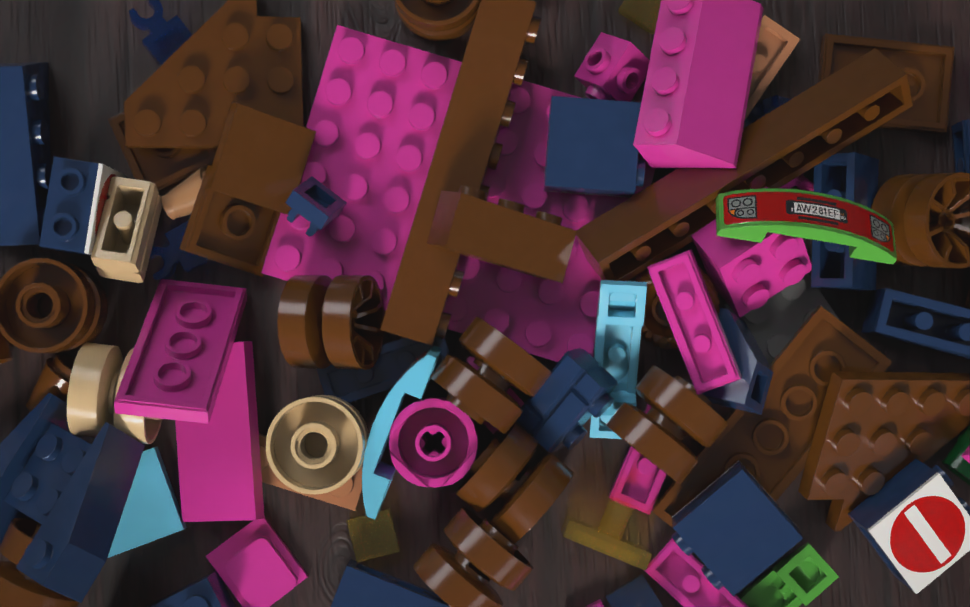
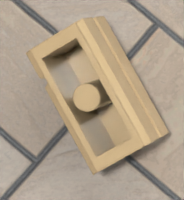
(127, 229)

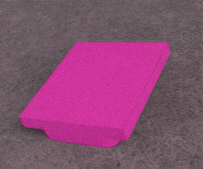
(257, 565)

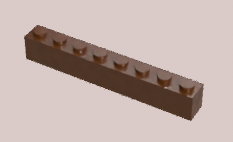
(770, 155)
(461, 158)

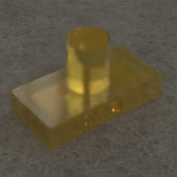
(609, 535)

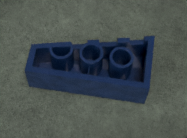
(24, 151)

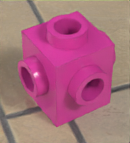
(612, 69)

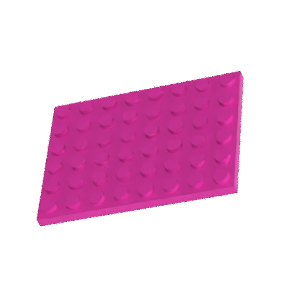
(374, 147)

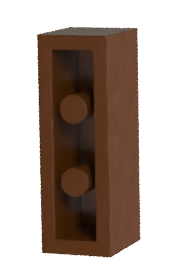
(502, 234)

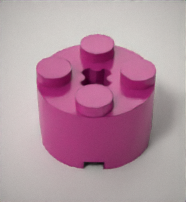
(434, 467)

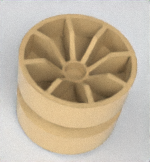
(92, 394)
(316, 444)

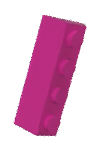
(698, 83)

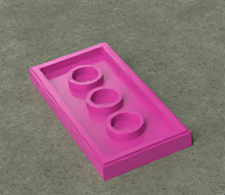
(182, 352)
(222, 459)

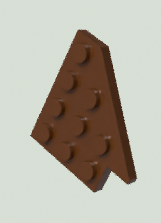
(223, 62)
(877, 427)

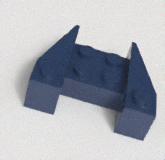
(70, 490)

